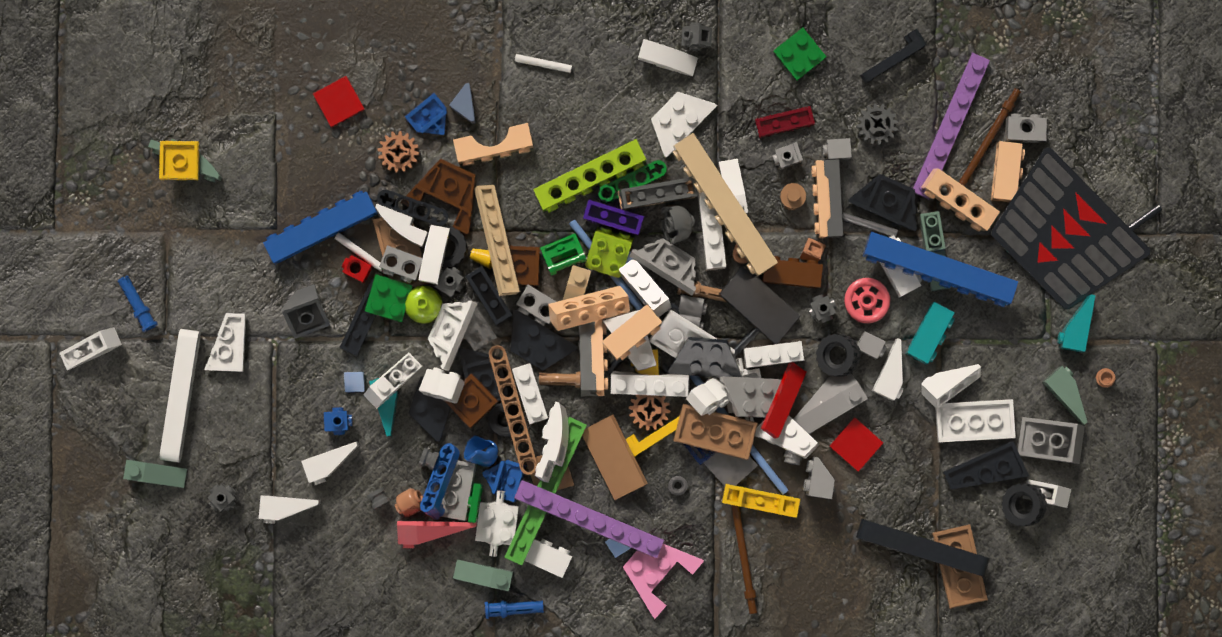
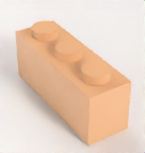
(1007, 171)
(632, 333)

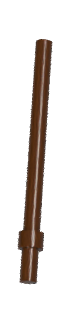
(1007, 107)
(749, 594)

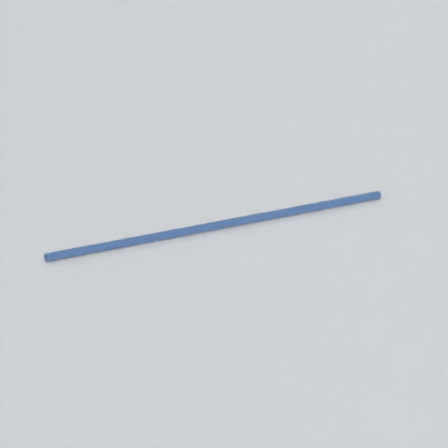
(696, 379)

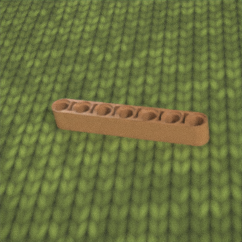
(507, 402)

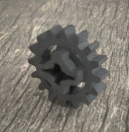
(883, 129)

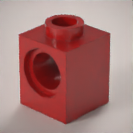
(364, 272)

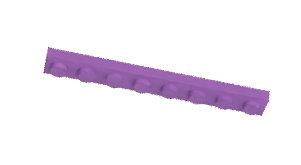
(953, 119)
(588, 519)

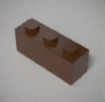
(794, 273)

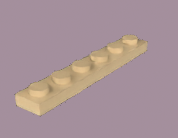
(496, 240)

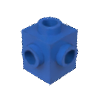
(330, 421)

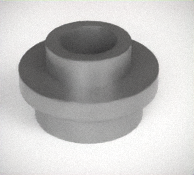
(682, 490)

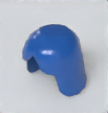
(474, 453)

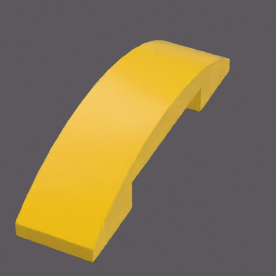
(761, 500)

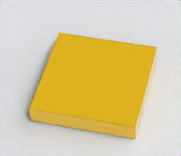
(179, 160)

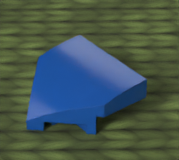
(428, 116)
(505, 477)

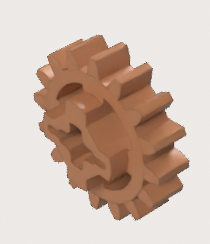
(411, 153)
(658, 410)

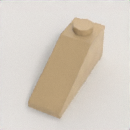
(577, 282)

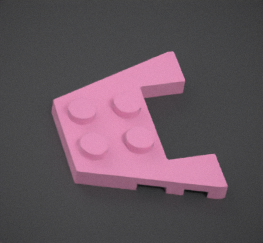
(648, 571)

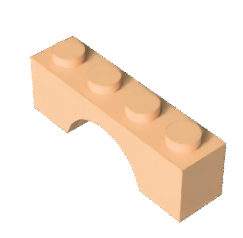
(516, 140)

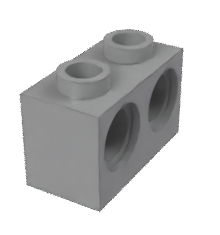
(403, 260)
(541, 301)

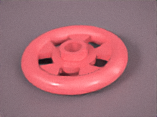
(882, 294)

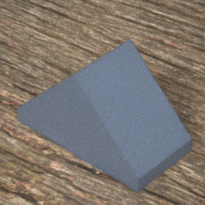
(463, 104)

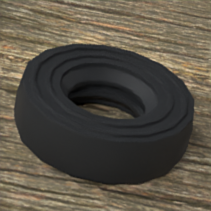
(493, 420)

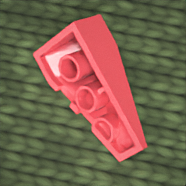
(418, 532)

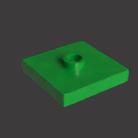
(474, 502)

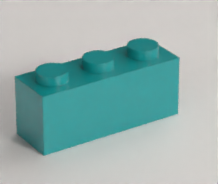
(930, 333)

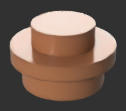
(1105, 377)

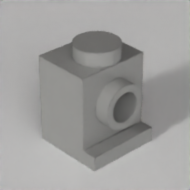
(795, 156)

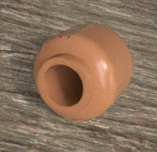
(409, 502)

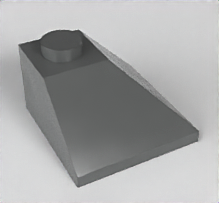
(305, 312)

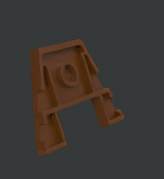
(450, 185)

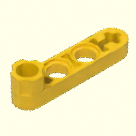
(637, 447)

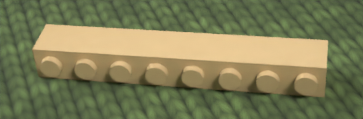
(724, 204)

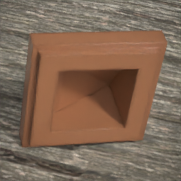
(813, 250)

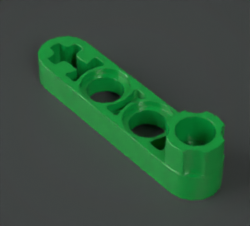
(630, 178)

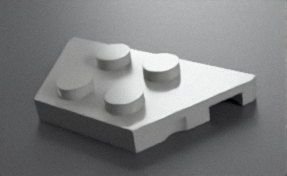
(668, 263)
(750, 395)

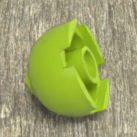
(423, 304)

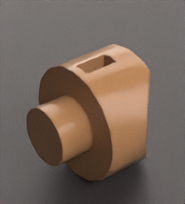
(793, 196)

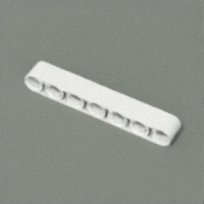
(180, 395)

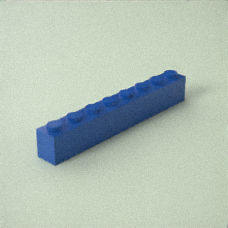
(940, 269)

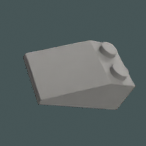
(1051, 440)

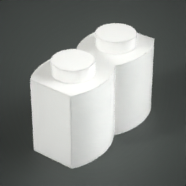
(442, 385)
(708, 397)

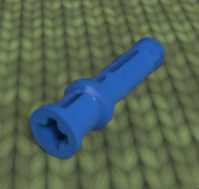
(141, 311)
(503, 609)

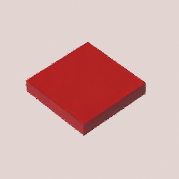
(338, 101)
(856, 444)

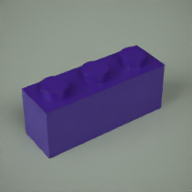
(613, 217)

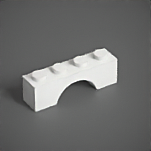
(712, 237)
(649, 384)

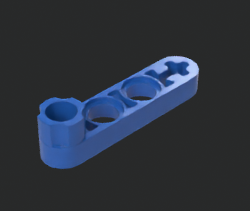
(433, 506)

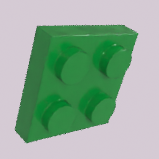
(799, 54)
(388, 298)

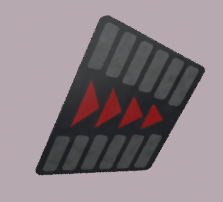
(1066, 233)

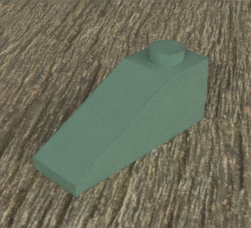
(1065, 389)
(155, 473)
(483, 575)

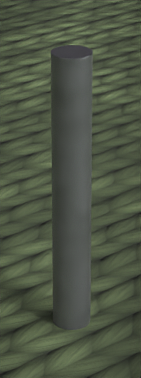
(869, 224)

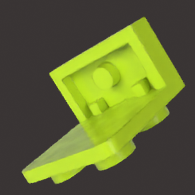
(609, 251)

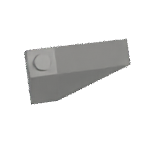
(830, 401)

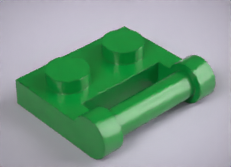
(561, 249)

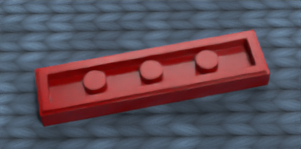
(783, 400)

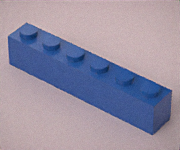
(320, 227)

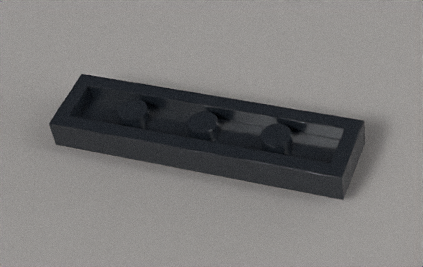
(359, 326)

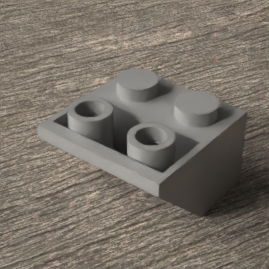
(820, 481)

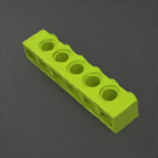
(595, 166)

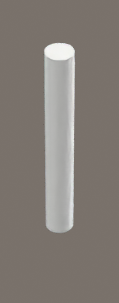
(543, 63)
(358, 251)

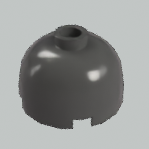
(676, 223)

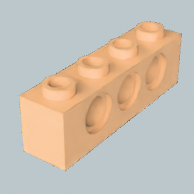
(986, 212)
(589, 308)

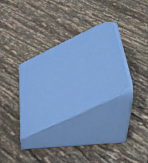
(354, 381)
(616, 548)

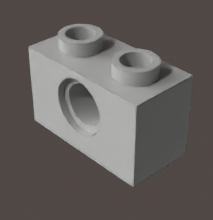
(1014, 132)

